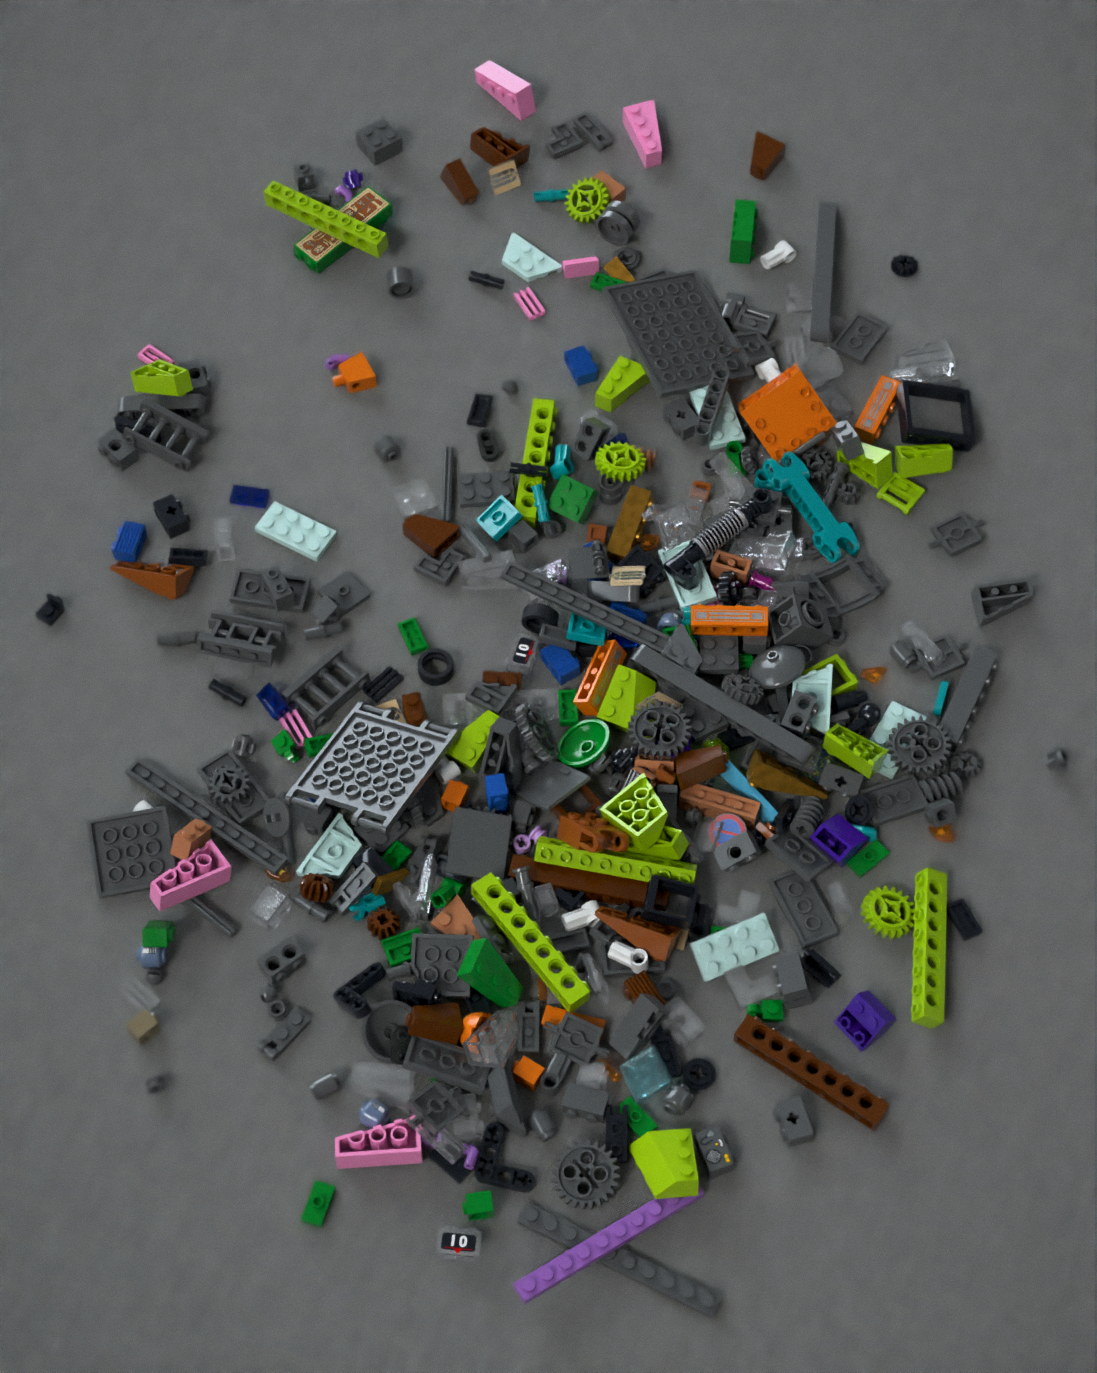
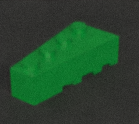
(742, 231)

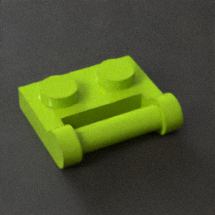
(904, 489)

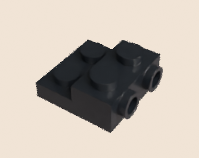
(653, 570)
(421, 994)

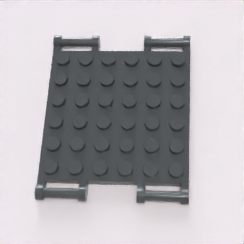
(372, 766)

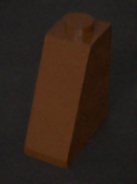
(765, 155)
(459, 182)
(430, 534)
(699, 765)
(435, 1022)

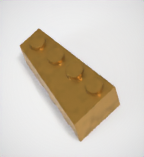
(629, 523)

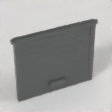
(550, 785)
(478, 843)

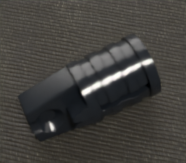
(848, 699)

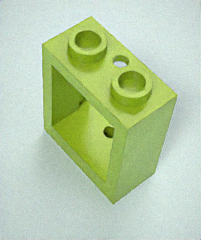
(841, 666)

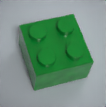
(572, 499)

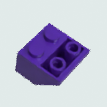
(838, 839)
(864, 1020)

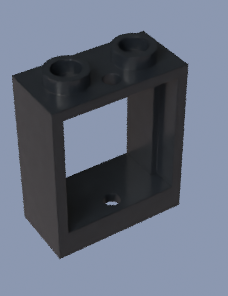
(676, 887)

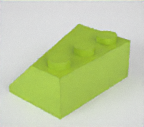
(624, 693)
(855, 750)
(637, 813)
(667, 1162)

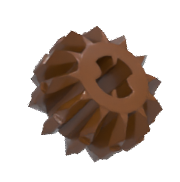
(316, 887)
(376, 926)

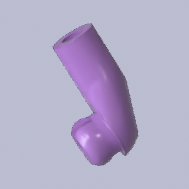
(334, 360)
(472, 1155)

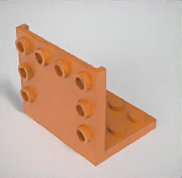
(786, 413)

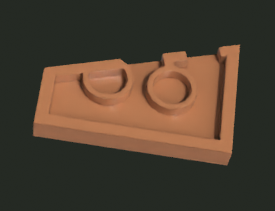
(455, 920)

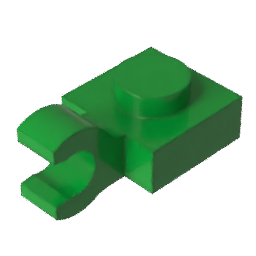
(284, 746)
(769, 1010)

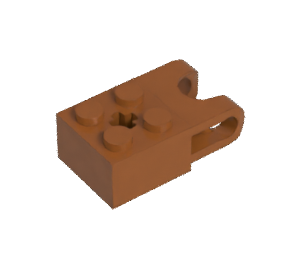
(591, 833)

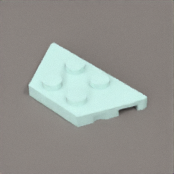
(527, 260)
(817, 685)
(332, 852)

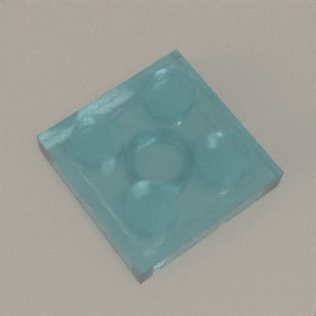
(646, 1074)

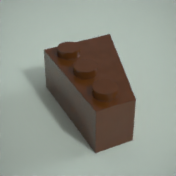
(496, 149)

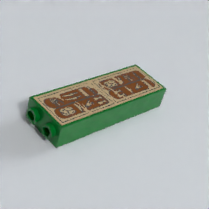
(321, 250)

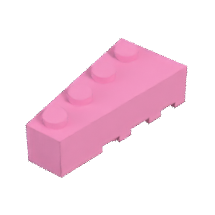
(507, 89)
(643, 130)
(191, 877)
(379, 1146)

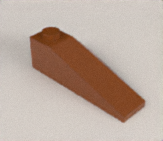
(161, 580)
(653, 938)

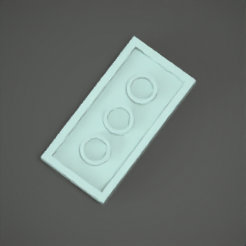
(727, 424)
(295, 531)
(704, 591)
(893, 715)
(734, 946)

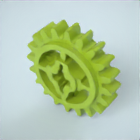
(578, 193)
(620, 461)
(888, 914)

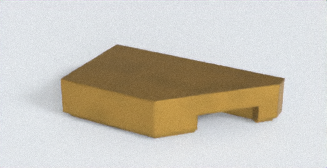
(617, 270)
(385, 882)

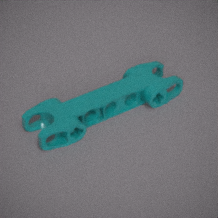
(827, 531)

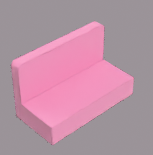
(580, 267)

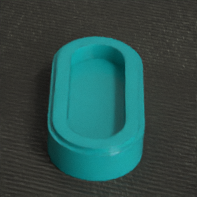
(940, 698)

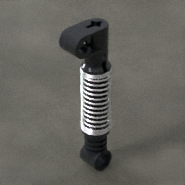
(700, 548)

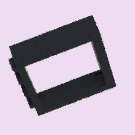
(926, 436)

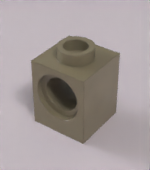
(143, 1027)

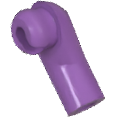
(343, 190)

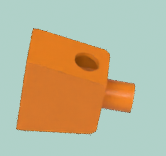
(355, 374)

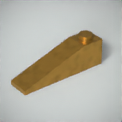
(771, 776)

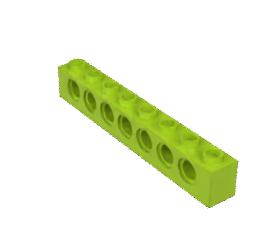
(326, 219)
(536, 450)
(613, 863)
(929, 948)
(569, 997)

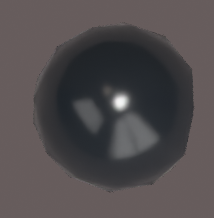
(871, 713)

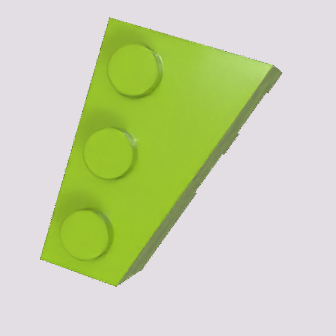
(162, 378)
(620, 383)
(923, 459)
(872, 466)
(472, 743)
(670, 845)

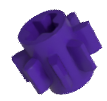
(353, 179)

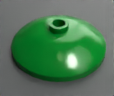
(584, 743)

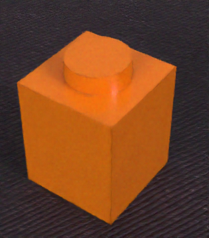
(455, 795)
(527, 1073)

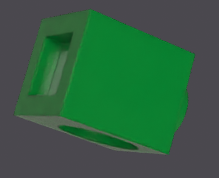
(478, 1206)

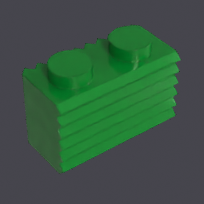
(158, 933)

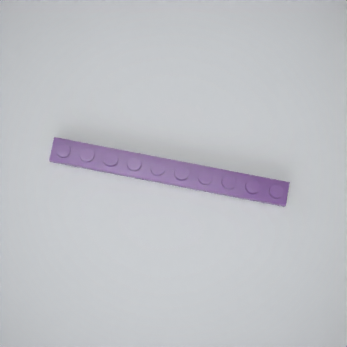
(600, 1245)

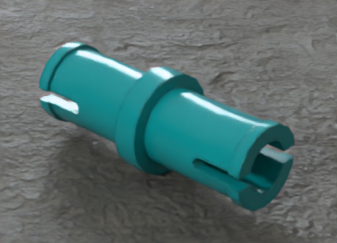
(550, 195)
(541, 503)

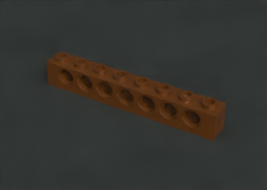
(797, 1071)

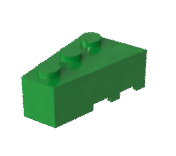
(489, 974)

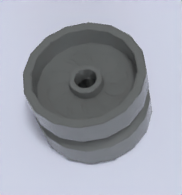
(617, 222)

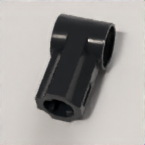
(701, 924)

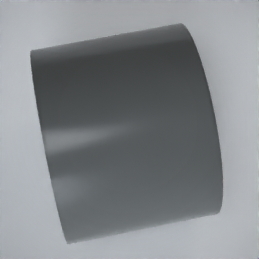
(400, 282)

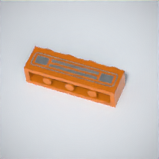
(877, 410)
(729, 620)
(598, 677)

